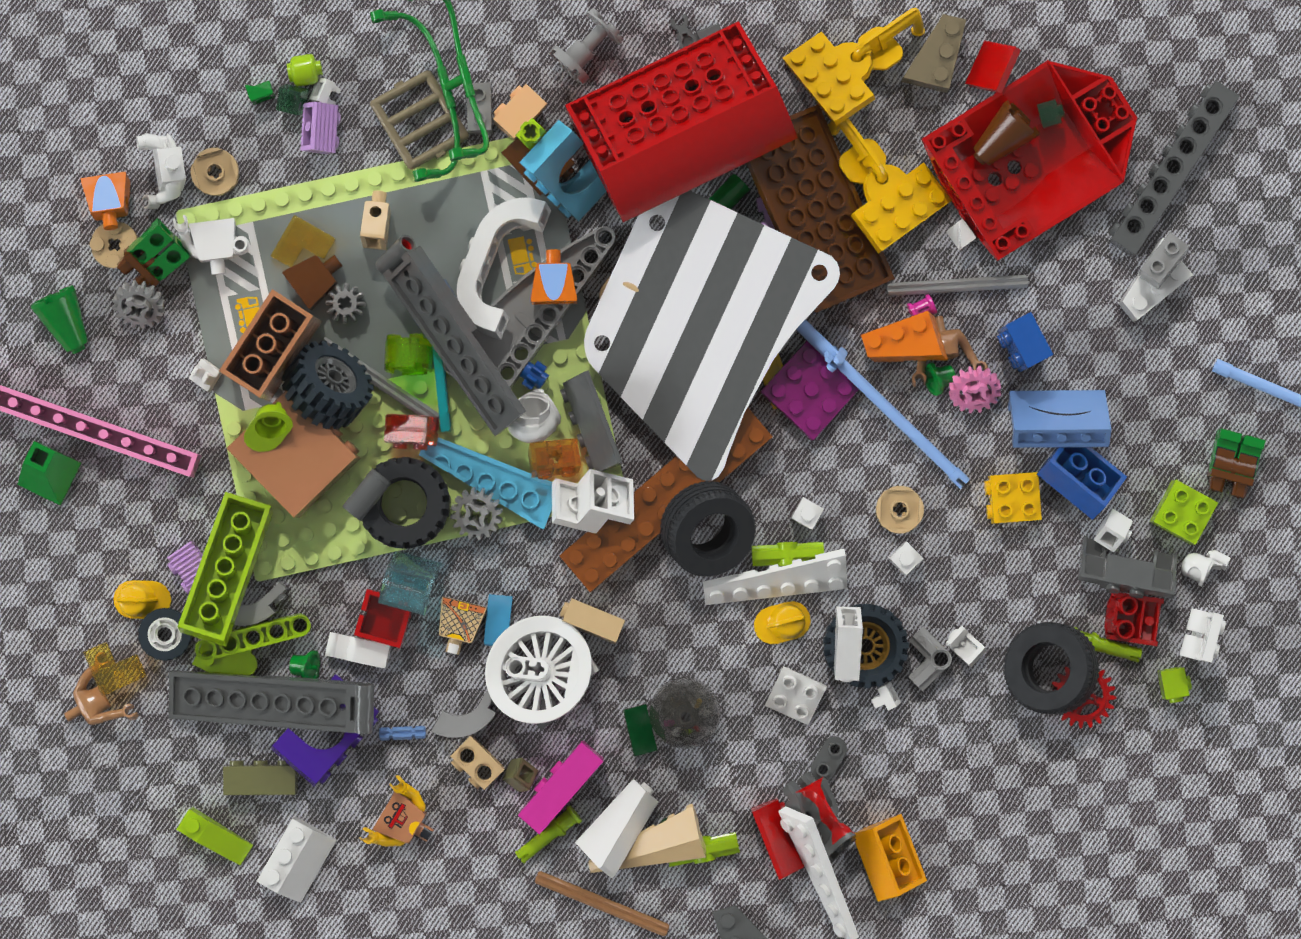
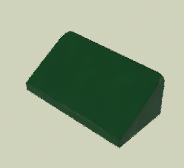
(640, 730)

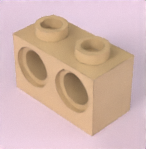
(482, 757)

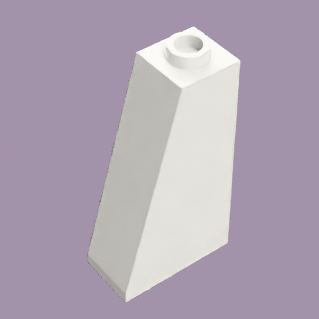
(617, 827)

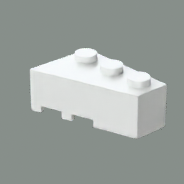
(1143, 296)

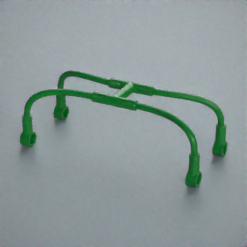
(447, 86)

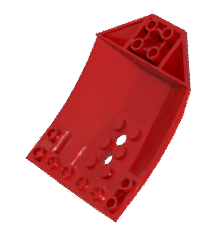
(1058, 169)

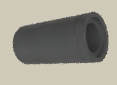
(366, 494)

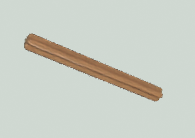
(602, 903)

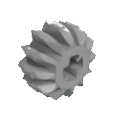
(346, 311)

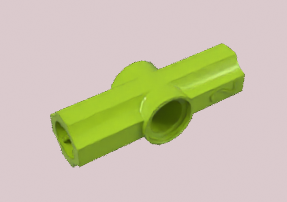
(530, 133)
(785, 553)
(715, 847)

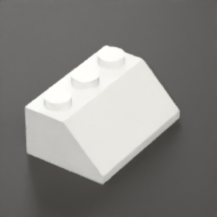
(296, 860)

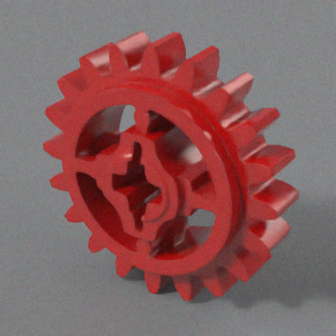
(1103, 703)

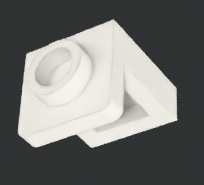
(965, 646)

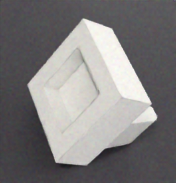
(322, 91)
(205, 375)
(886, 696)

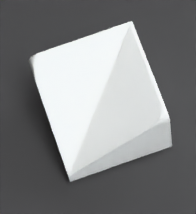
(961, 234)

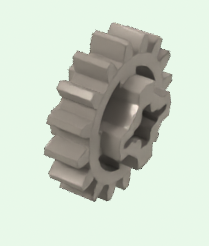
(138, 304)
(468, 518)

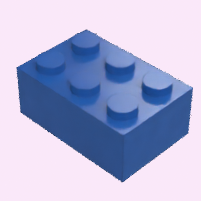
(1024, 342)
(1082, 478)

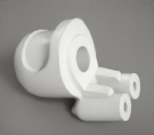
(1198, 566)

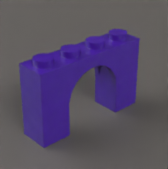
(312, 762)

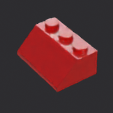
(776, 839)

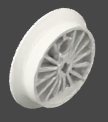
(503, 661)

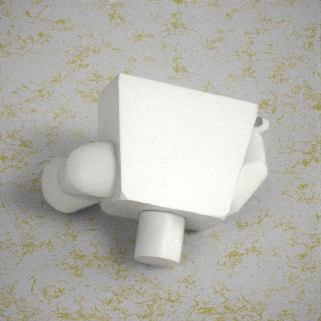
(168, 168)
(212, 242)

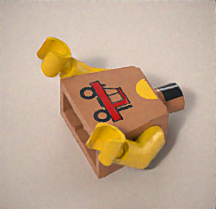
(400, 818)

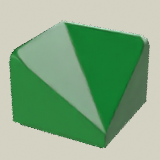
(260, 92)

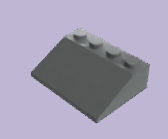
(592, 422)

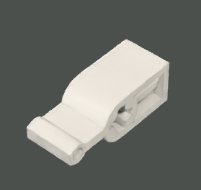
(358, 650)

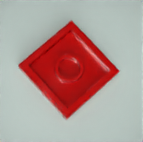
(992, 66)

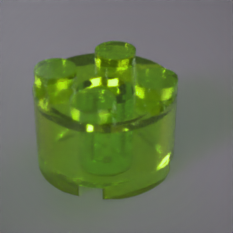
(408, 355)

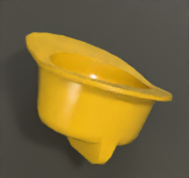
(138, 598)
(782, 622)

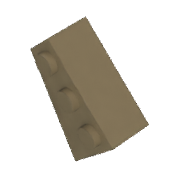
(938, 56)

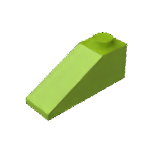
(214, 836)

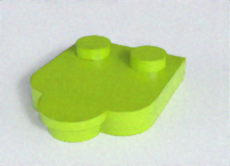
(238, 664)

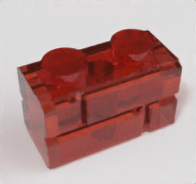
(411, 430)

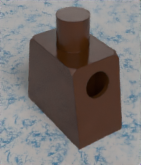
(313, 279)

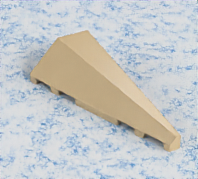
(668, 842)

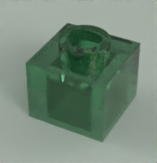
(286, 99)
(1050, 113)

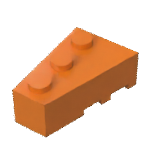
(906, 340)

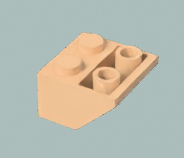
(521, 108)

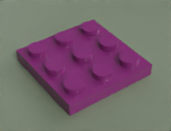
(809, 391)

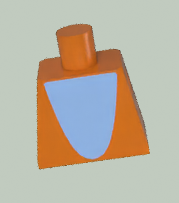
(107, 197)
(553, 281)

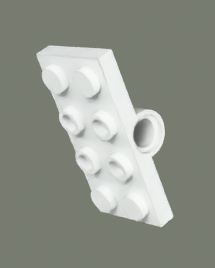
(1205, 632)

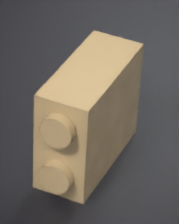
(592, 620)

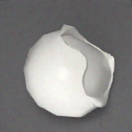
(538, 420)

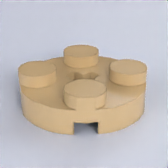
(203, 165)
(101, 242)
(908, 519)

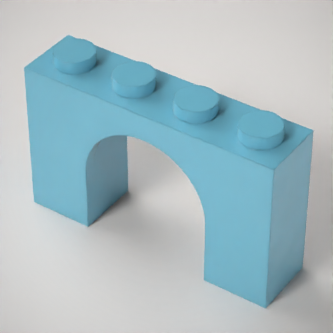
(545, 165)

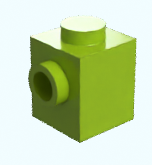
(1174, 684)

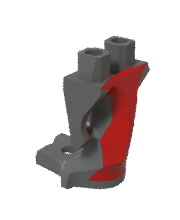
(819, 802)

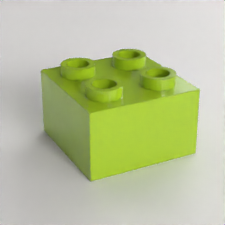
(1183, 512)

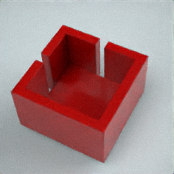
(382, 622)

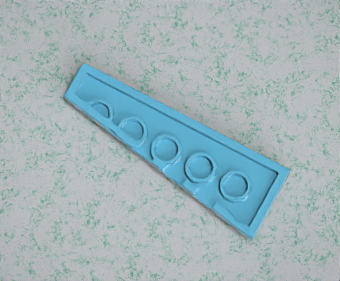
(512, 486)

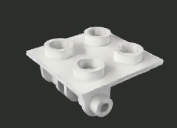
(795, 695)

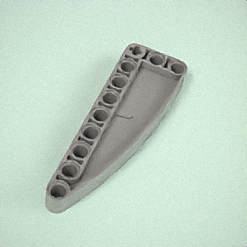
(527, 317)

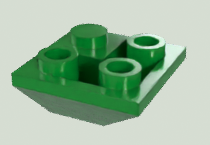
(48, 472)

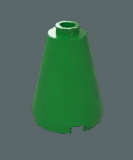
(63, 318)

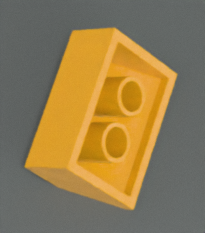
(889, 858)

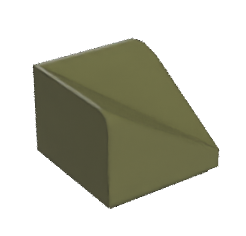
(520, 774)

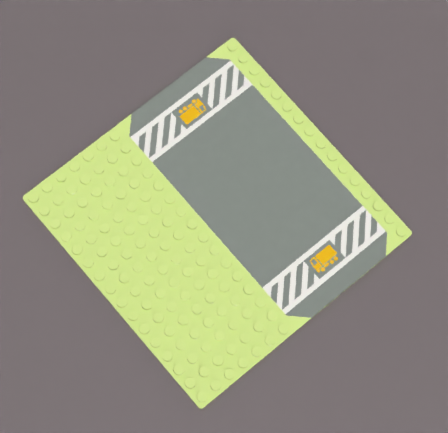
(442, 220)

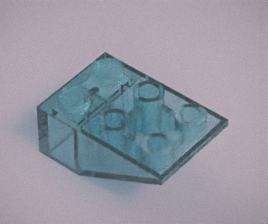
(409, 582)

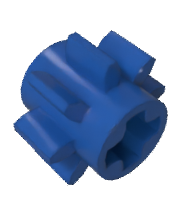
(534, 375)

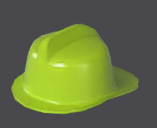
(268, 428)

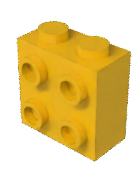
(1013, 497)

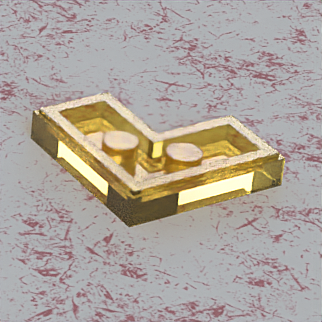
(301, 235)
(111, 675)

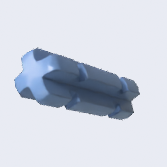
(402, 733)

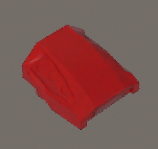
(1132, 618)

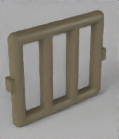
(389, 123)

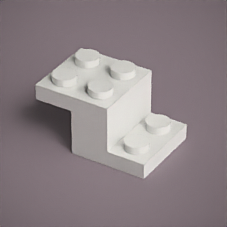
(592, 501)

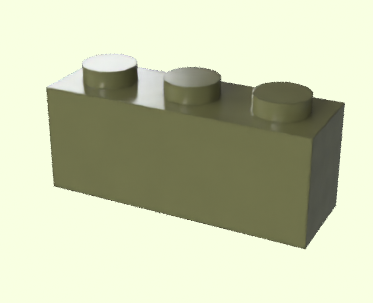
(259, 778)

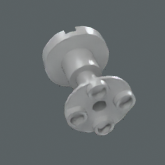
(580, 52)

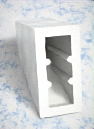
(848, 643)

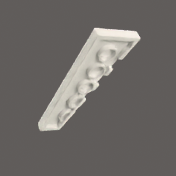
(816, 575)
(818, 866)

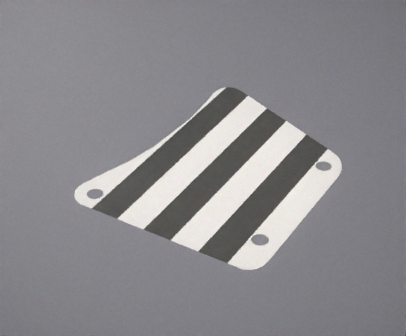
(706, 321)

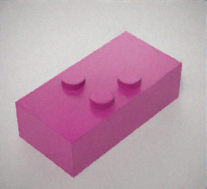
(560, 787)

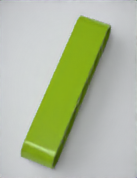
(264, 640)

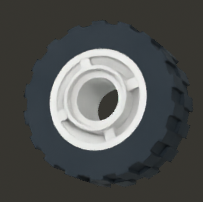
(153, 644)

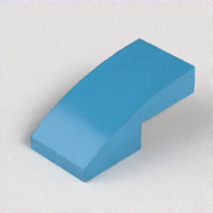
(497, 617)

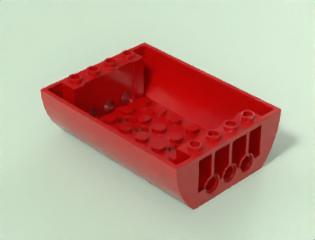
(688, 133)

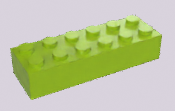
(225, 569)

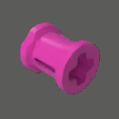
(921, 306)

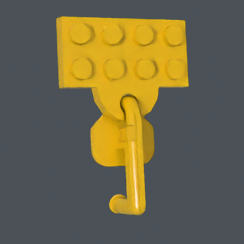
(836, 79)
(894, 199)

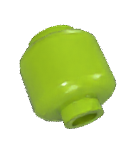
(304, 70)

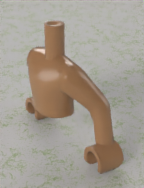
(950, 340)
(92, 705)

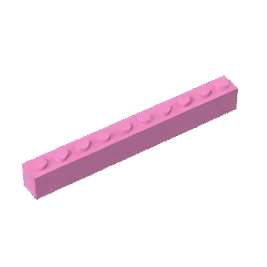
(98, 432)

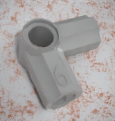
(928, 647)

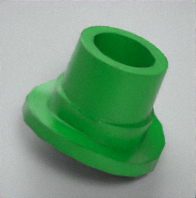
(938, 378)
(305, 665)

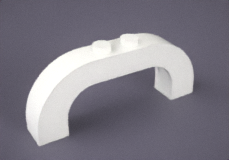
(482, 250)

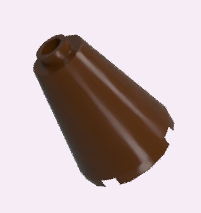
(1004, 134)

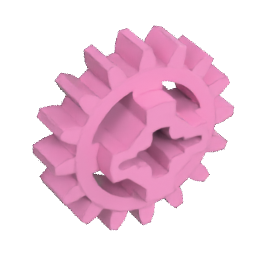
(975, 389)

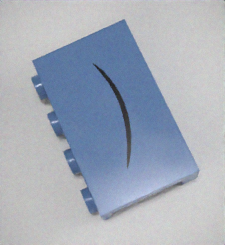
(1059, 418)

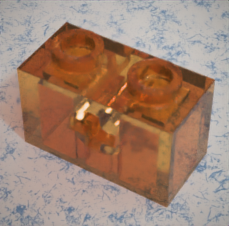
(564, 451)

